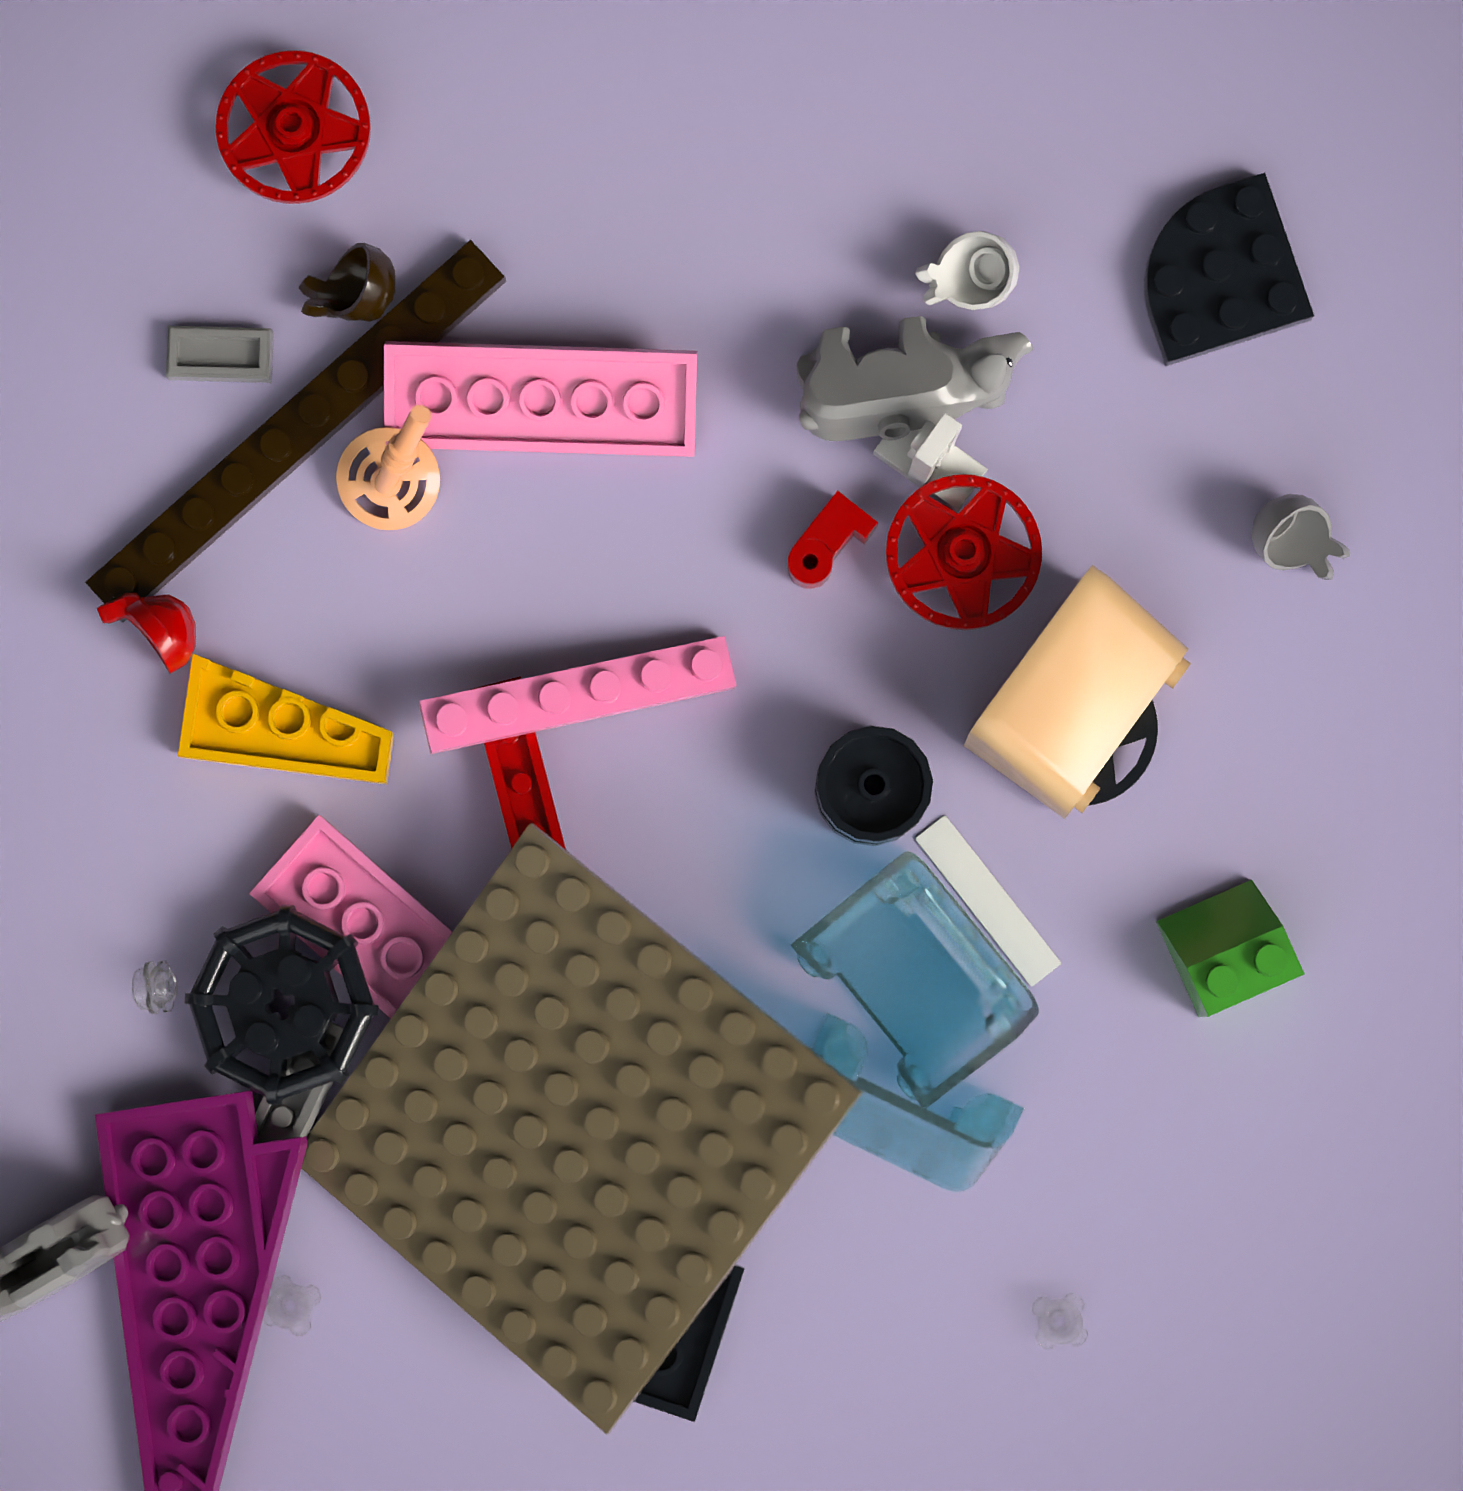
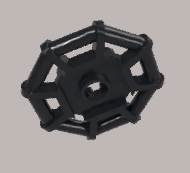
(254, 991)

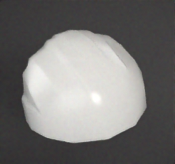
(972, 272)

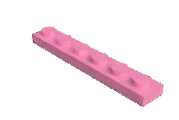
(577, 695)

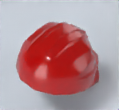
(161, 620)

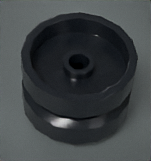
(902, 775)

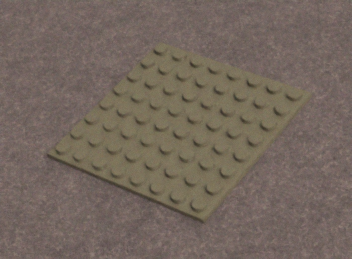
(575, 1127)

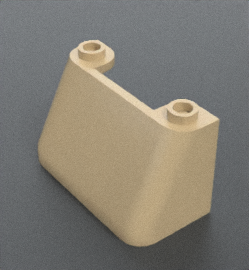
(1077, 694)

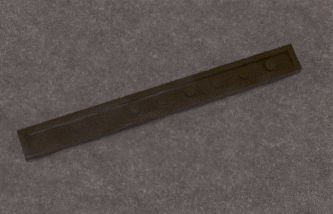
(295, 430)

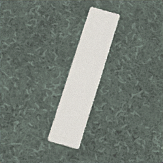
(988, 901)

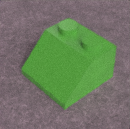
(1229, 949)

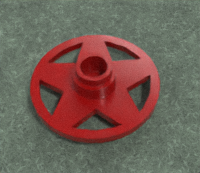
(293, 127)
(963, 552)

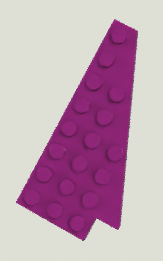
(195, 1270)

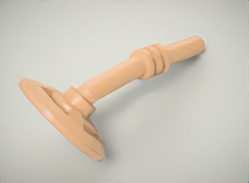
(394, 467)

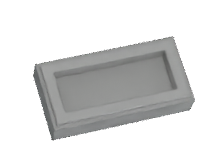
(219, 354)

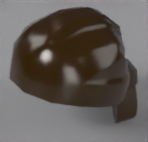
(356, 288)

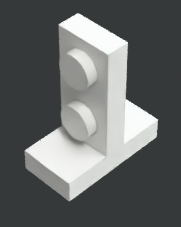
(932, 455)

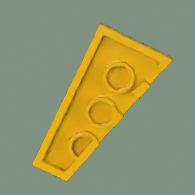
(266, 727)

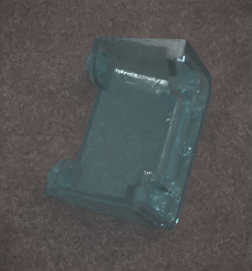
(921, 976)
(935, 1148)

